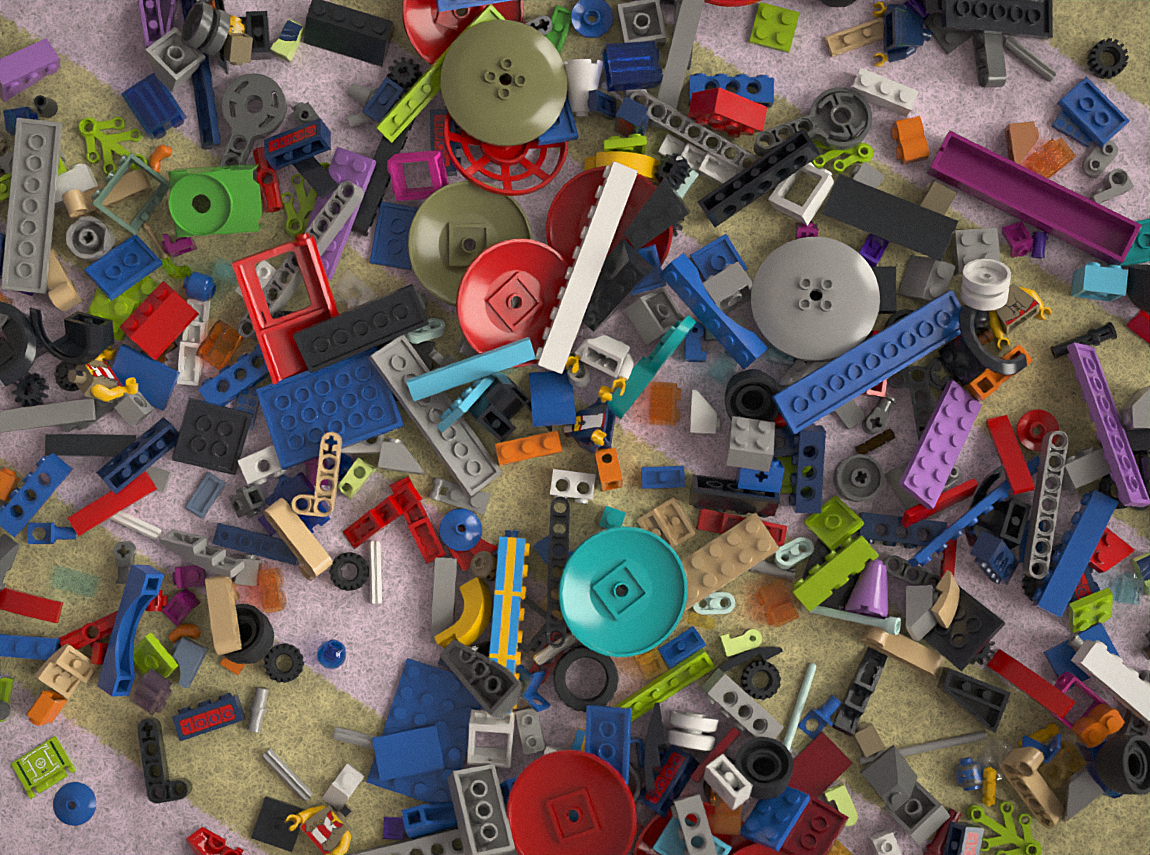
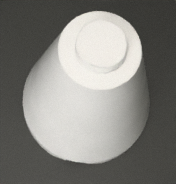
(581, 78)

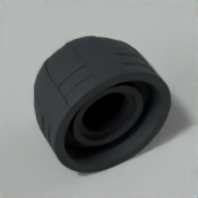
(1139, 285)
(750, 395)
(255, 635)
(1125, 764)
(765, 766)

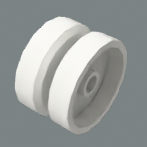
(985, 284)
(692, 730)

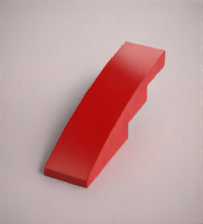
(111, 504)
(382, 515)
(722, 522)
(421, 527)
(30, 605)
(1031, 684)

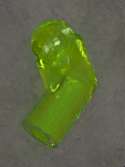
(176, 272)

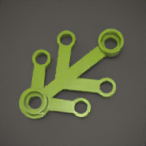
(109, 142)
(855, 153)
(306, 202)
(1007, 834)

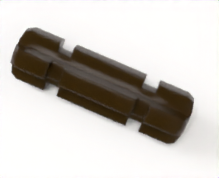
(875, 442)

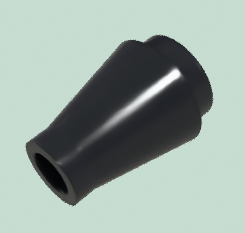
(45, 106)

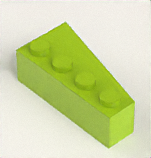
(833, 572)

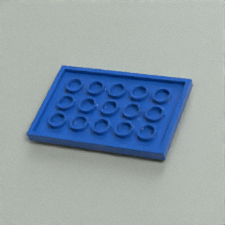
(338, 399)
(426, 699)

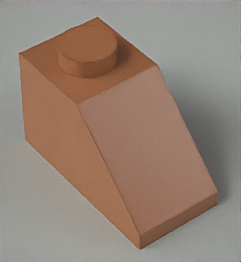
(1020, 139)

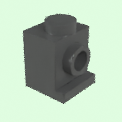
(300, 110)

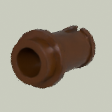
(985, 336)

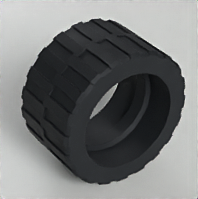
(573, 701)

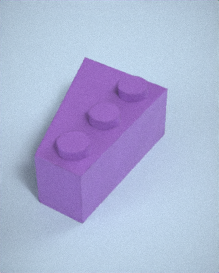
(157, 18)
(26, 68)

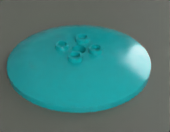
(652, 598)

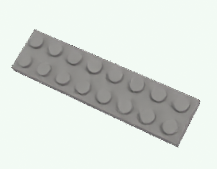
(31, 205)
(458, 444)

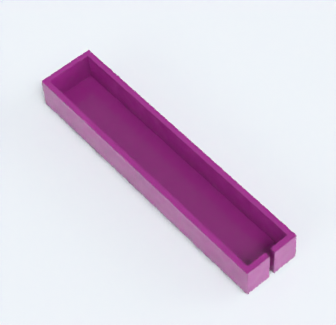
(1034, 199)

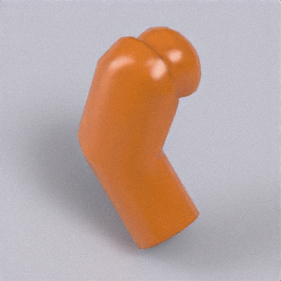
(157, 155)
(185, 629)

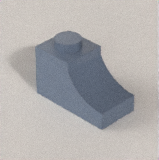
(189, 657)

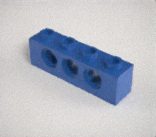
(762, 83)
(210, 387)
(57, 472)

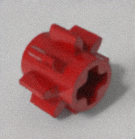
(157, 603)

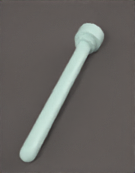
(890, 625)
(799, 705)

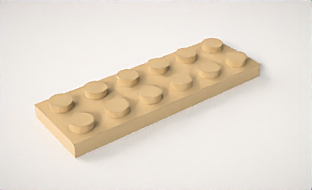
(727, 558)

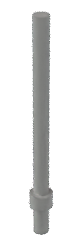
(930, 746)

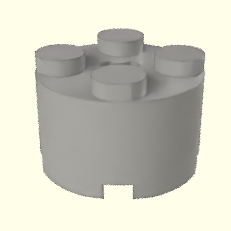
(83, 231)

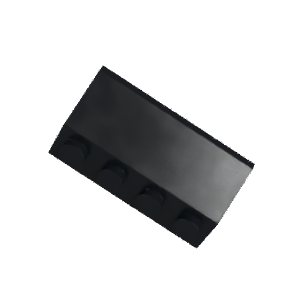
(348, 32)
(618, 279)
(724, 495)

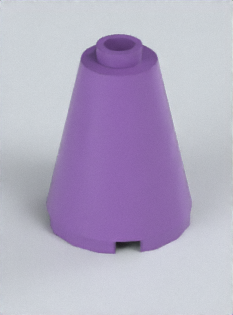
(870, 591)

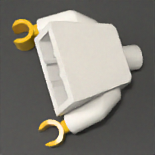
(606, 355)

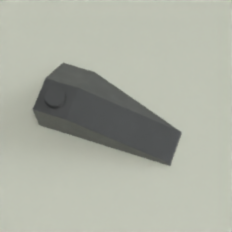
(487, 680)

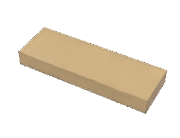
(855, 37)

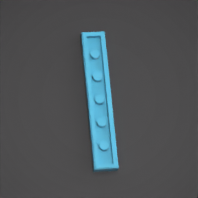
(470, 369)

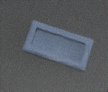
(205, 495)

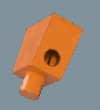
(609, 473)

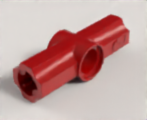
(270, 192)
(81, 637)

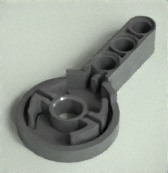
(246, 124)
(824, 125)

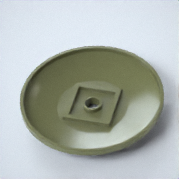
(495, 111)
(449, 219)

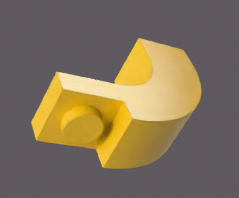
(643, 164)
(474, 617)

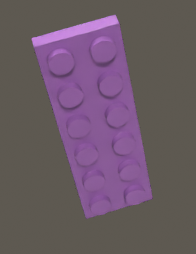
(344, 167)
(940, 444)

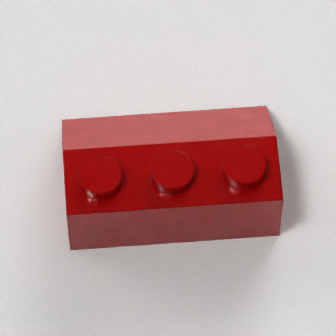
(159, 320)

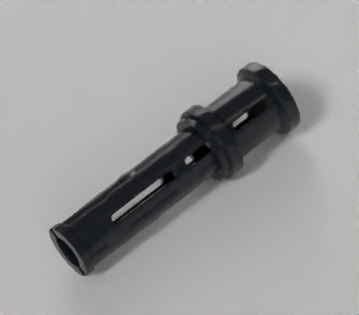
(1094, 335)

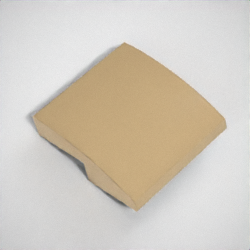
(668, 523)
(947, 603)
(66, 670)

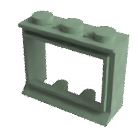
(113, 178)

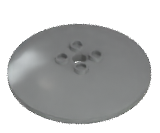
(809, 327)

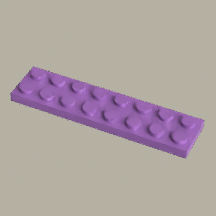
(1108, 425)

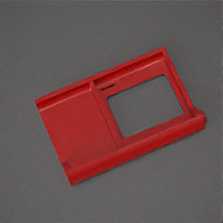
(276, 335)

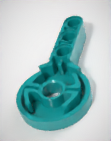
(649, 366)

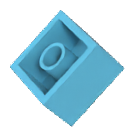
(1099, 282)

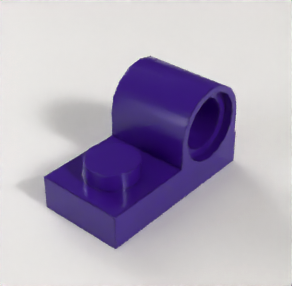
(873, 249)

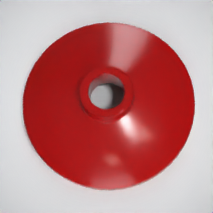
(1036, 418)

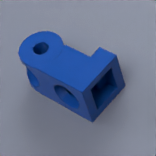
(692, 346)

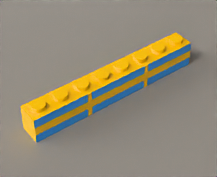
(507, 602)

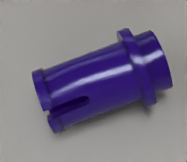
(917, 8)
(1039, 243)

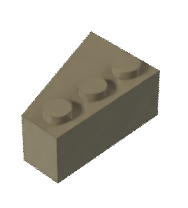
(937, 197)

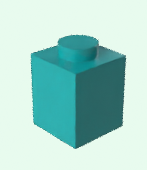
(612, 518)

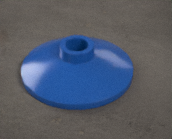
(597, 8)
(452, 537)
(84, 800)

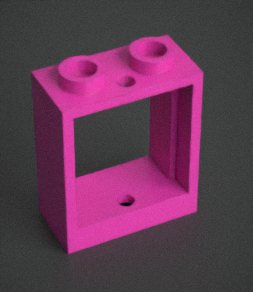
(436, 168)
(1063, 683)

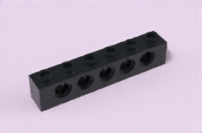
(759, 177)

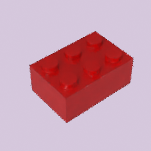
(727, 112)

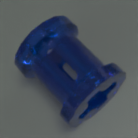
(345, 464)

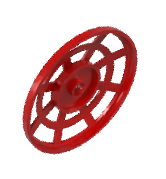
(504, 157)

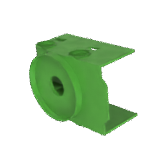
(232, 195)

